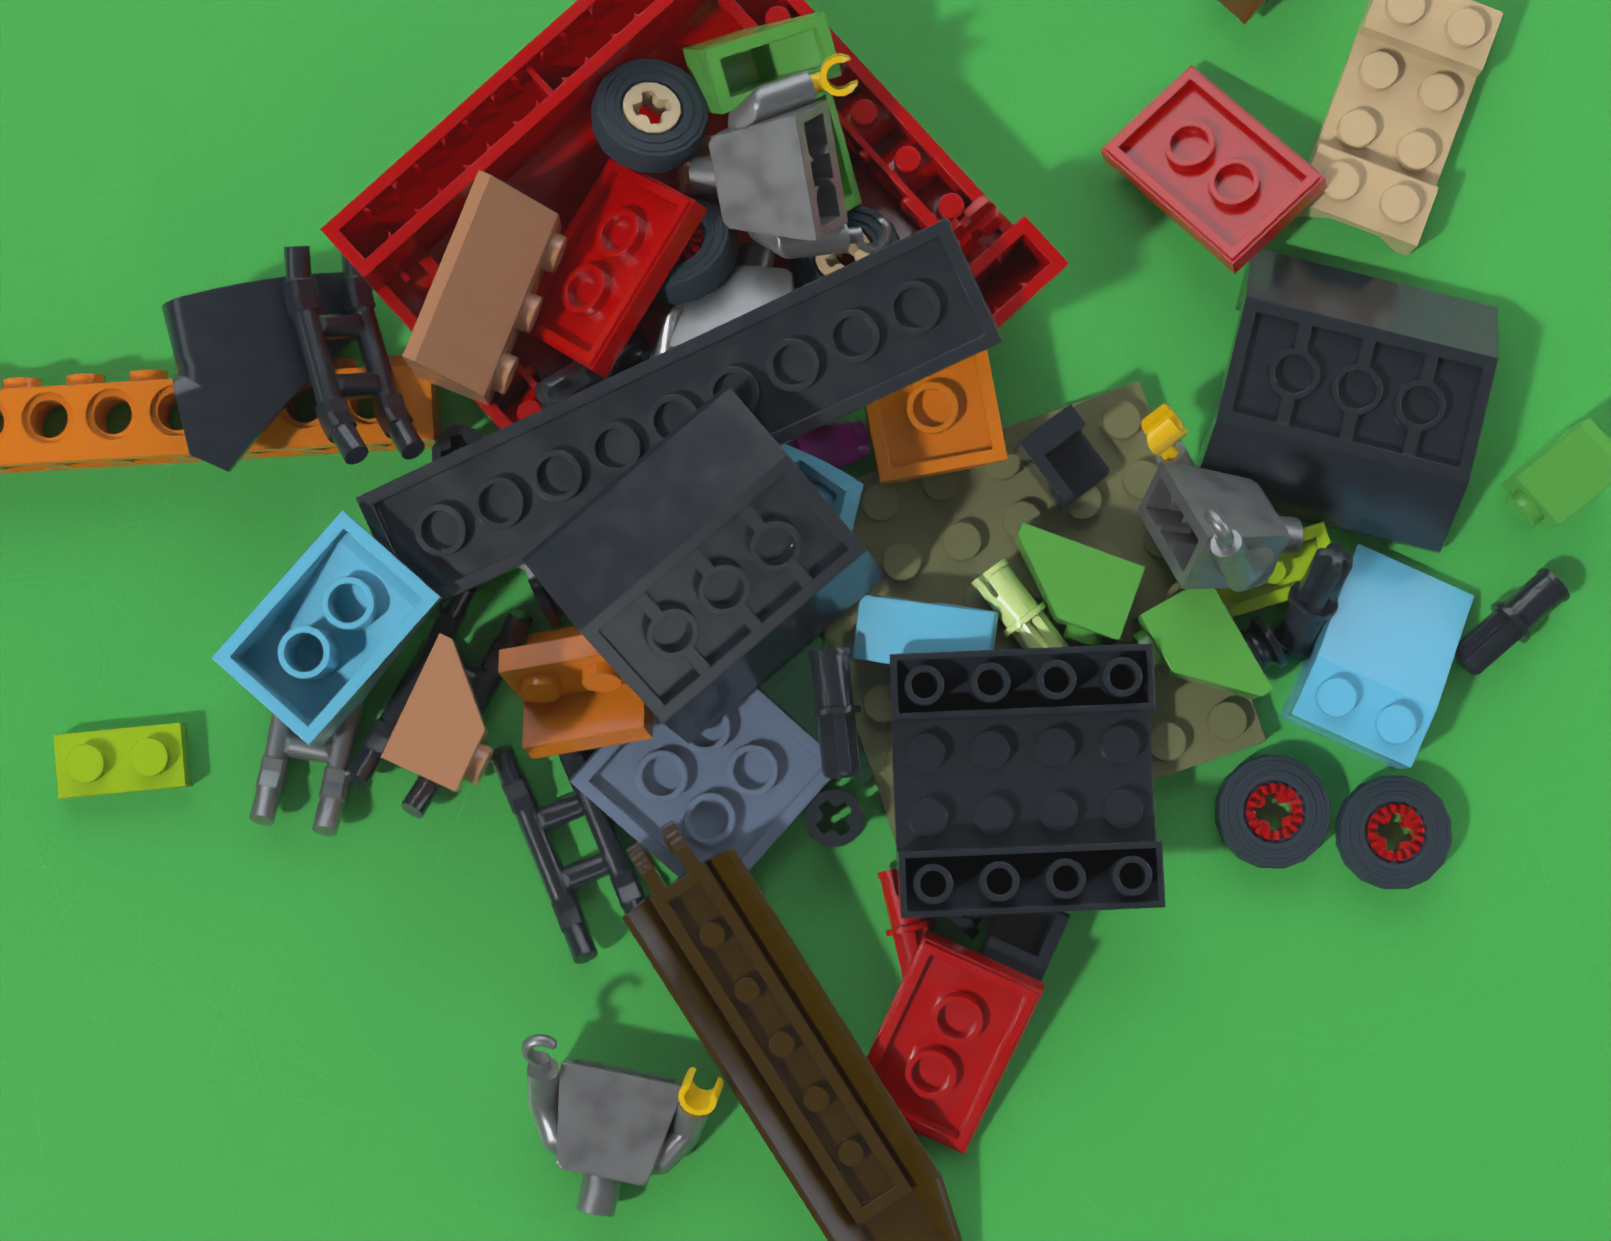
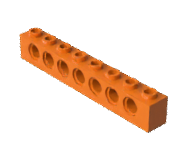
(149, 435)

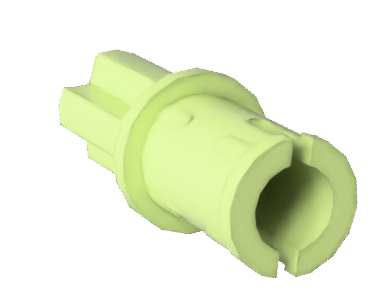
(1017, 608)

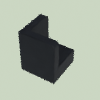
(1062, 458)
(1024, 940)

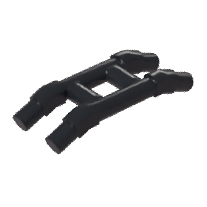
(335, 389)
(483, 681)
(559, 879)

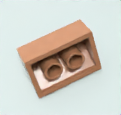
(485, 291)
(442, 724)

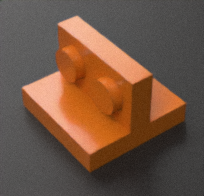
(938, 424)
(571, 695)

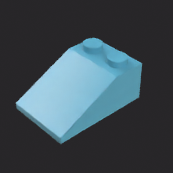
(328, 630)
(1380, 660)

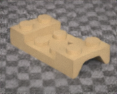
(1399, 114)

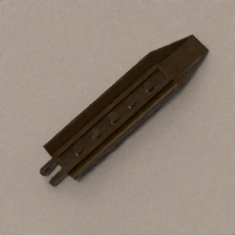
(786, 1051)

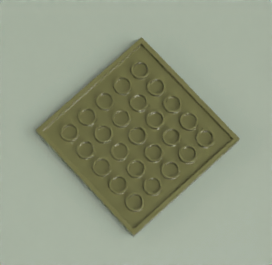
(956, 525)

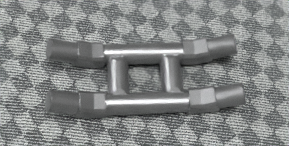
(335, 786)

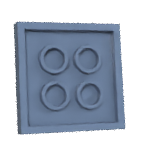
(723, 789)

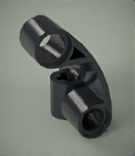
(239, 362)

